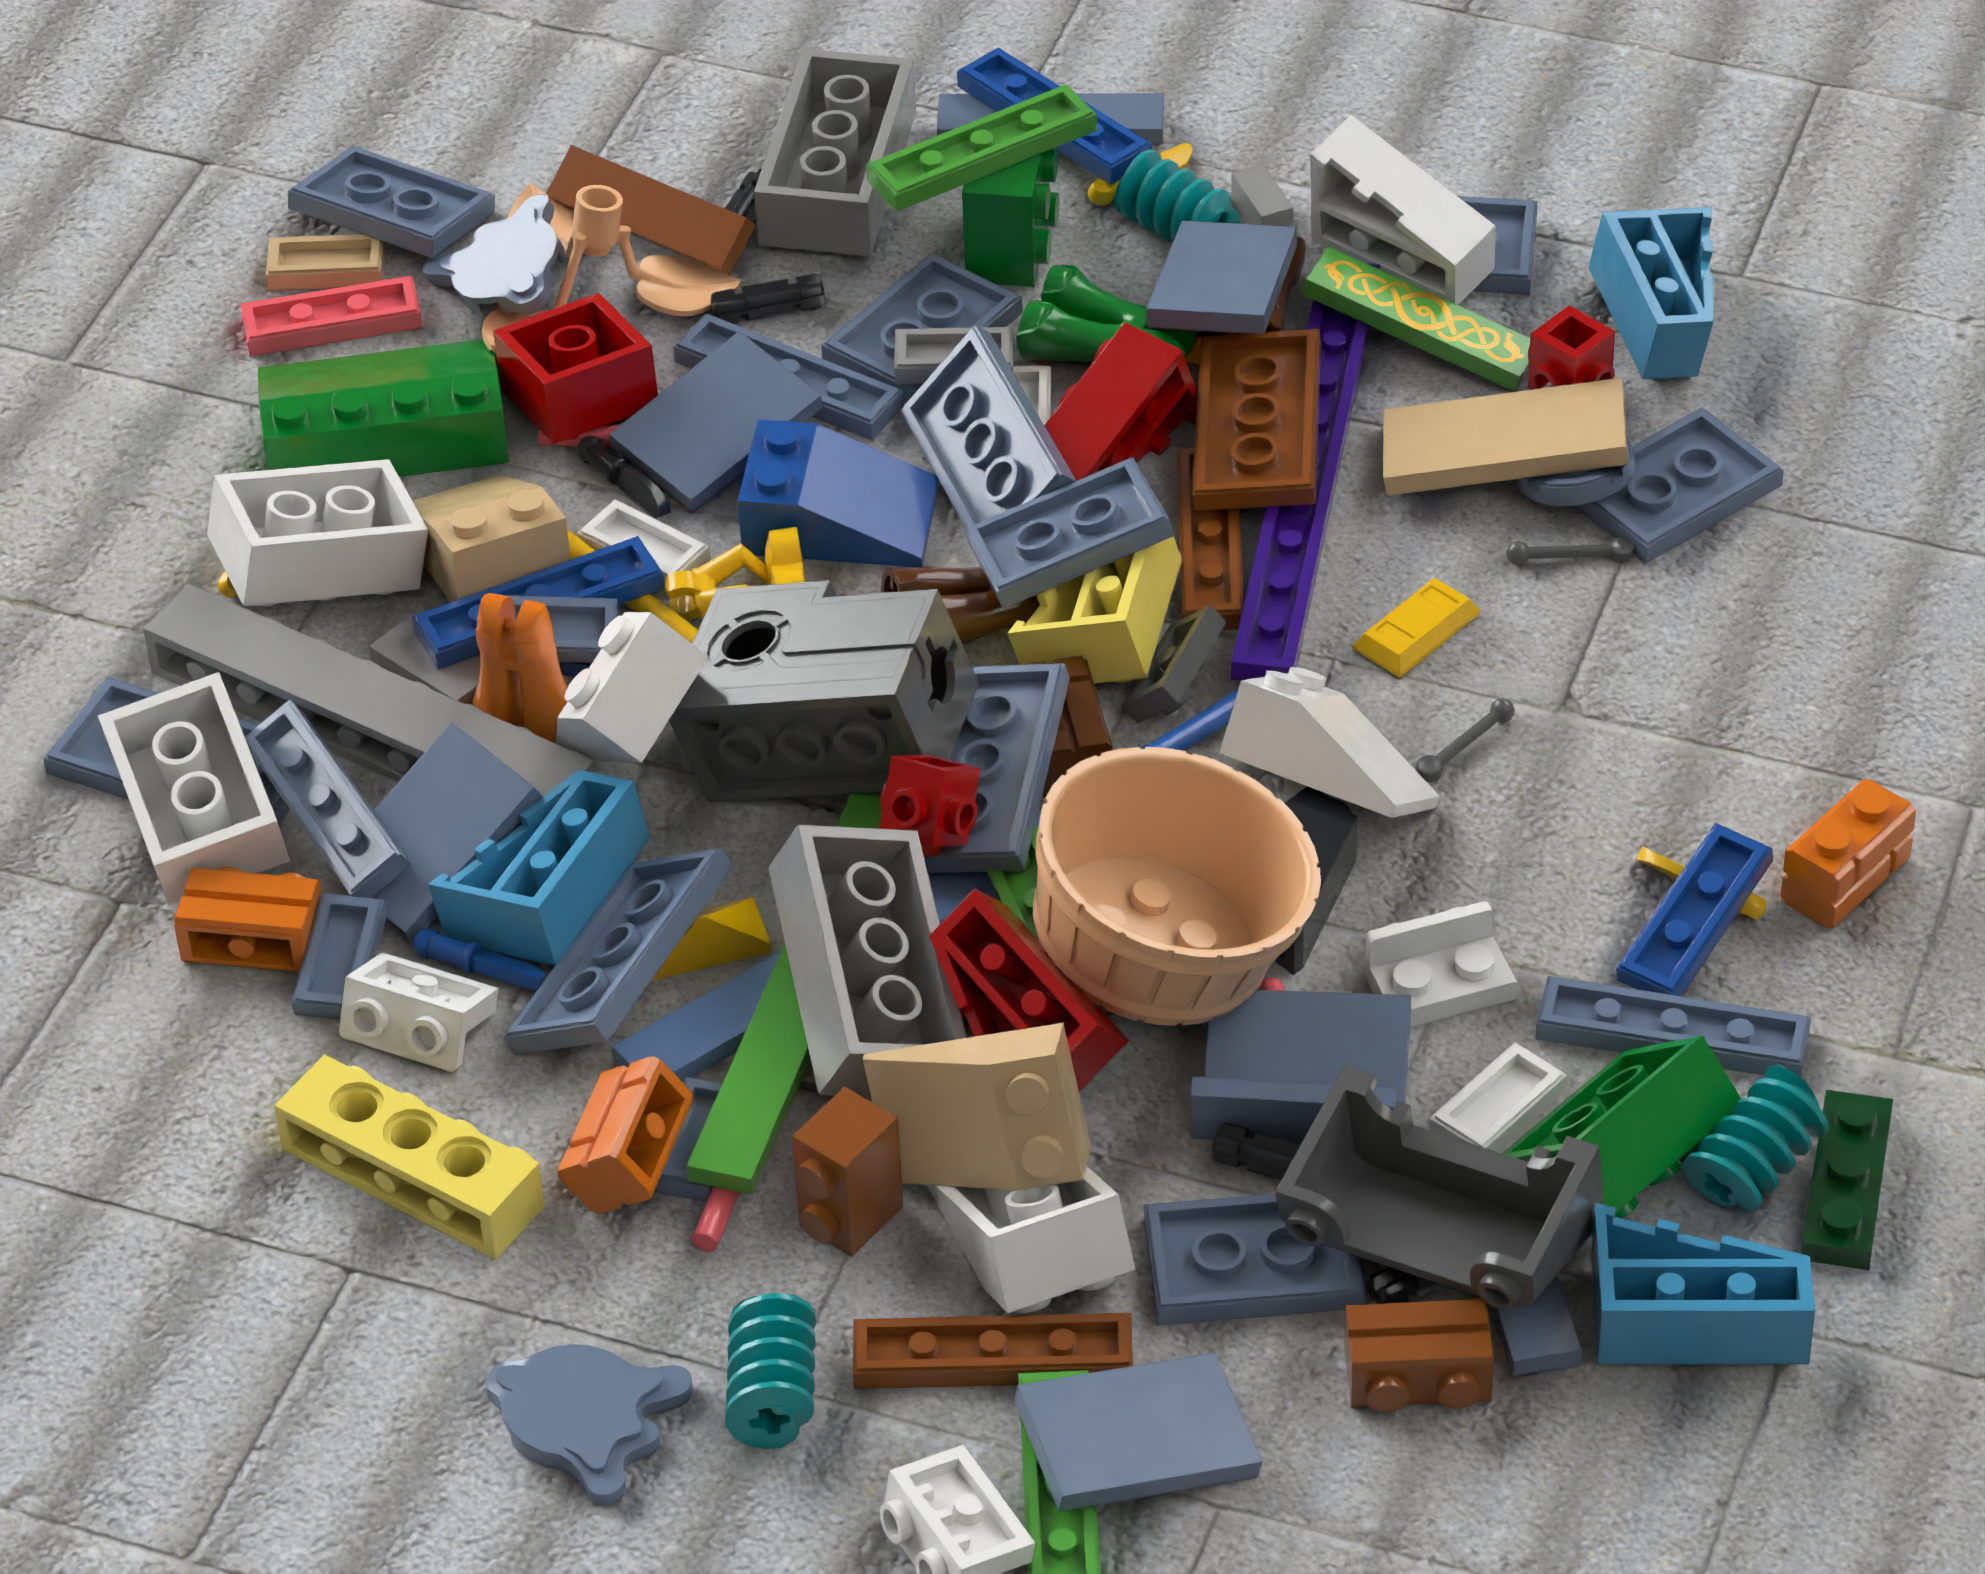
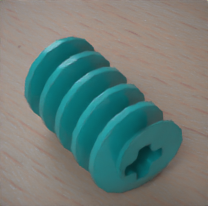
(1164, 196)
(1757, 1141)
(770, 1369)

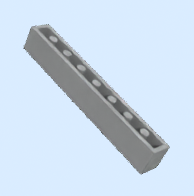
(348, 700)

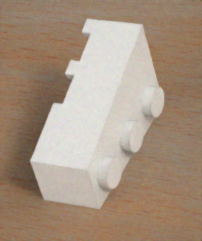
(1396, 215)

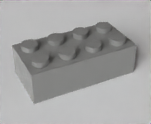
(832, 124)
(860, 947)

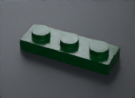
(1847, 1180)

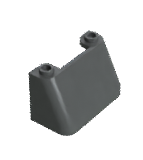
(1436, 1202)

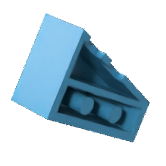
(1658, 285)
(549, 873)
(1696, 1298)

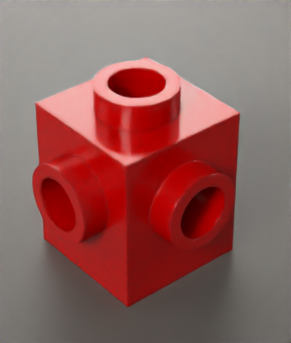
(1570, 351)
(930, 798)

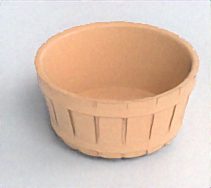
(1168, 883)

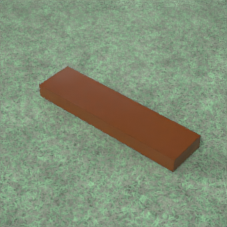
(658, 211)
(1208, 552)
(985, 1348)

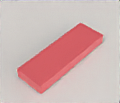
(331, 316)

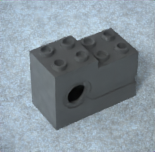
(820, 690)

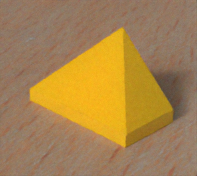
(719, 937)

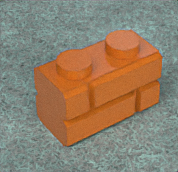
(1848, 853)
(246, 918)
(625, 1135)

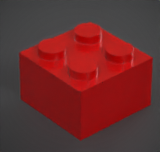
(575, 368)

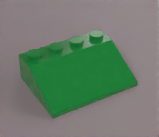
(410, 405)

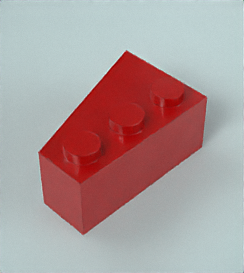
(1124, 403)
(1012, 983)

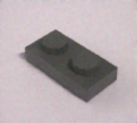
(1176, 660)

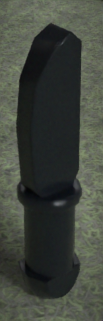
(621, 473)

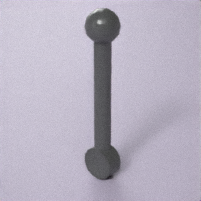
(1619, 550)
(1430, 766)

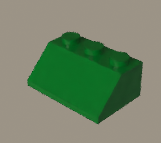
(1641, 1115)

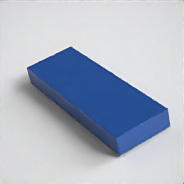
(1695, 912)

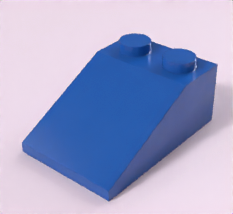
(838, 494)

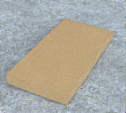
(1504, 437)

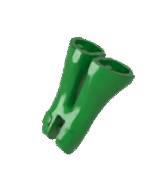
(1079, 317)

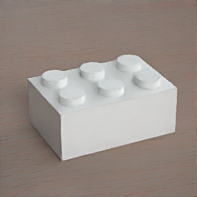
(317, 532)
(193, 784)

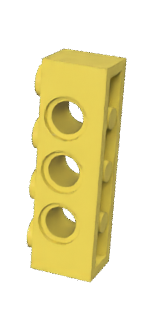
(410, 1156)

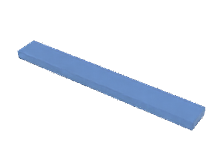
(716, 1022)

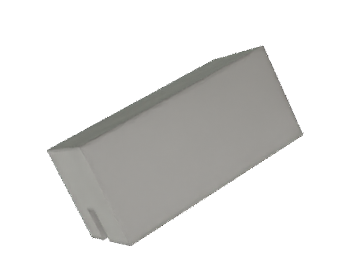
(1260, 198)

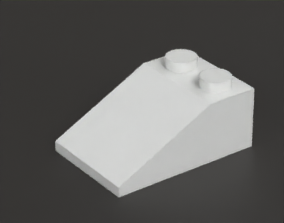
(628, 690)
(1321, 741)
(1039, 1238)

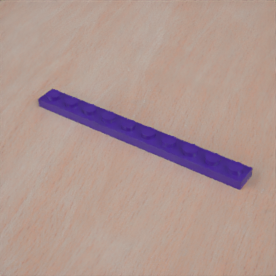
(1295, 534)

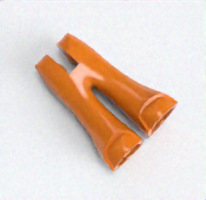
(519, 665)

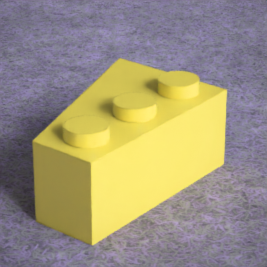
(1104, 616)

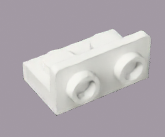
(1442, 962)
(413, 1010)
(952, 1517)

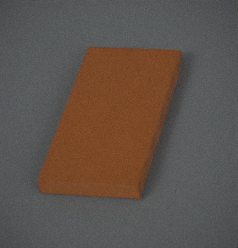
(1257, 420)

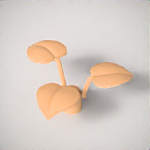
(593, 228)

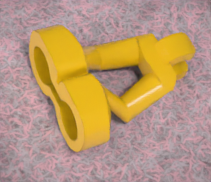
(782, 566)

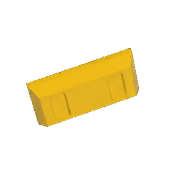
(1416, 627)

